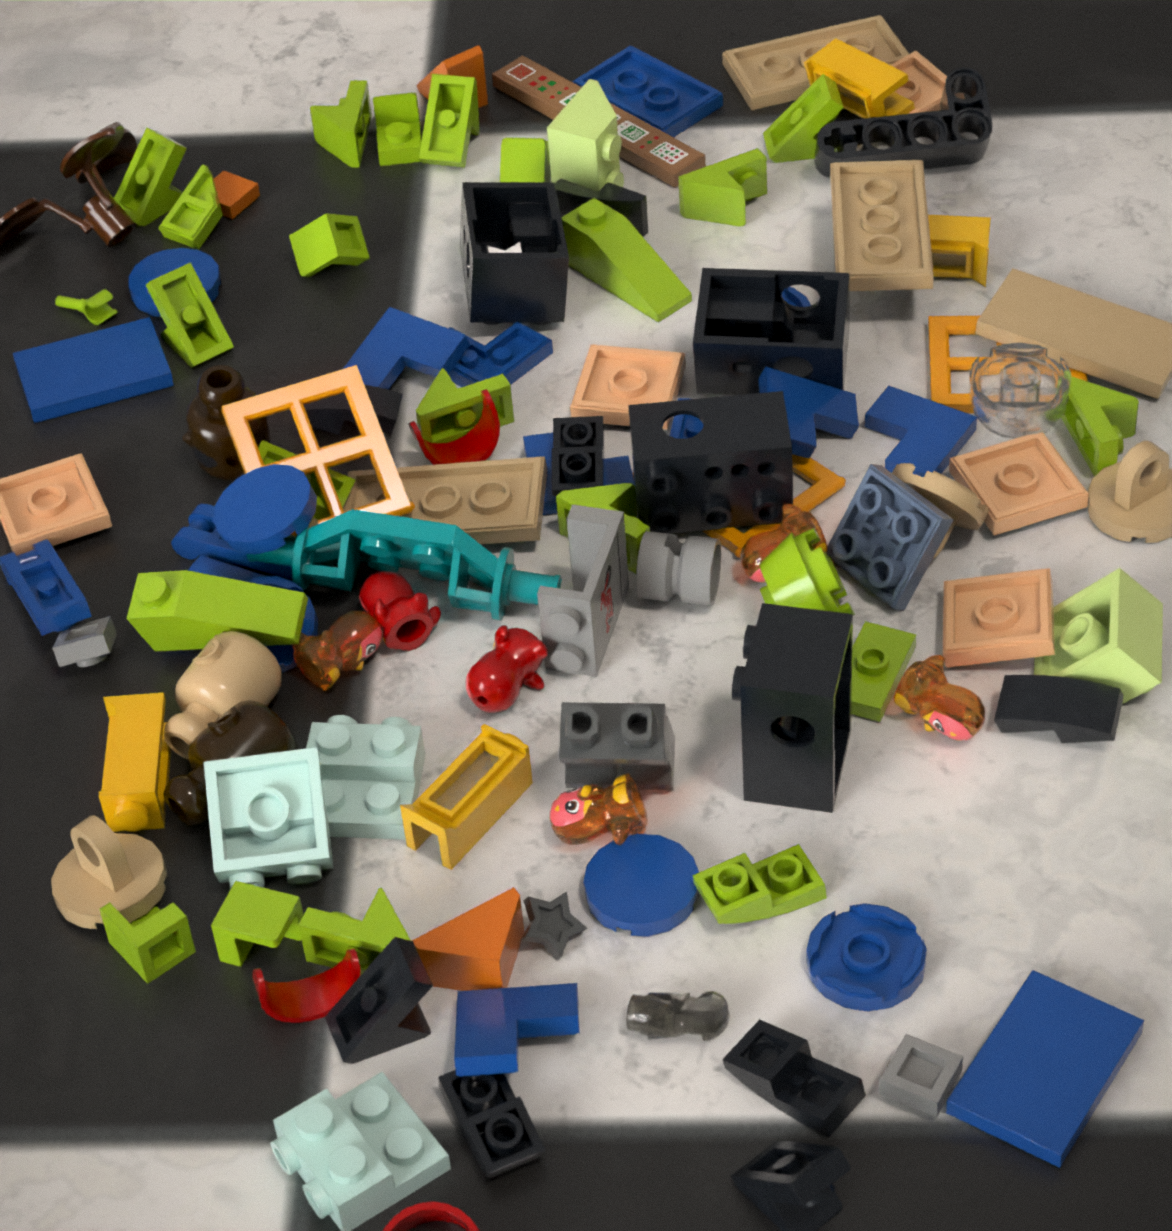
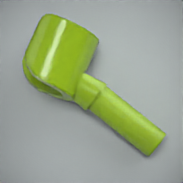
(94, 308)

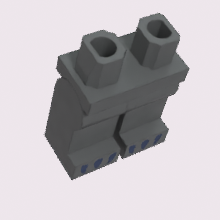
(609, 734)

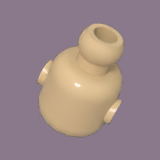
(222, 675)

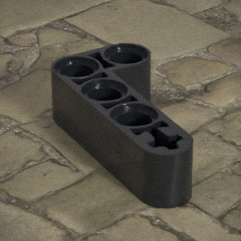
(901, 131)

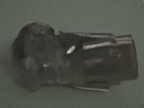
(677, 1014)

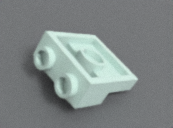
(368, 774)
(268, 817)
(357, 1151)

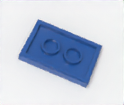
(654, 91)
(92, 369)
(1045, 1068)

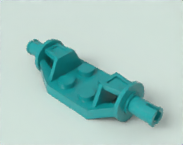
(408, 543)

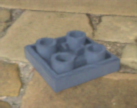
(888, 536)

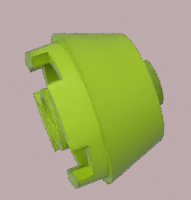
(802, 576)

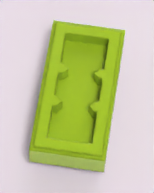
(877, 667)

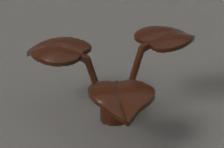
(87, 161)

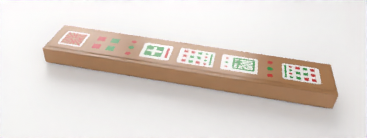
(641, 142)

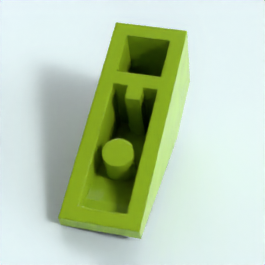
(620, 260)
(192, 607)

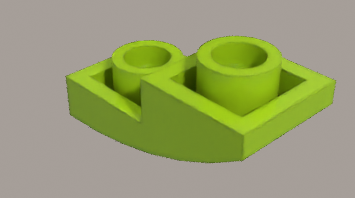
(757, 891)

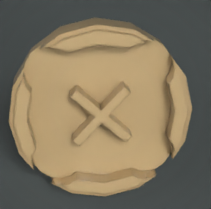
(948, 496)
(1134, 496)
(106, 870)

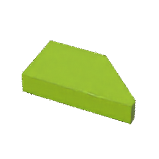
(194, 211)

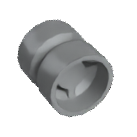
(678, 568)

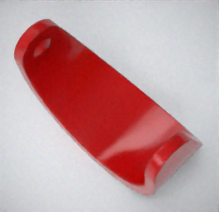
(472, 447)
(309, 997)
(429, 1212)

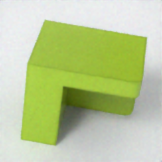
(328, 242)
(254, 916)
(152, 941)

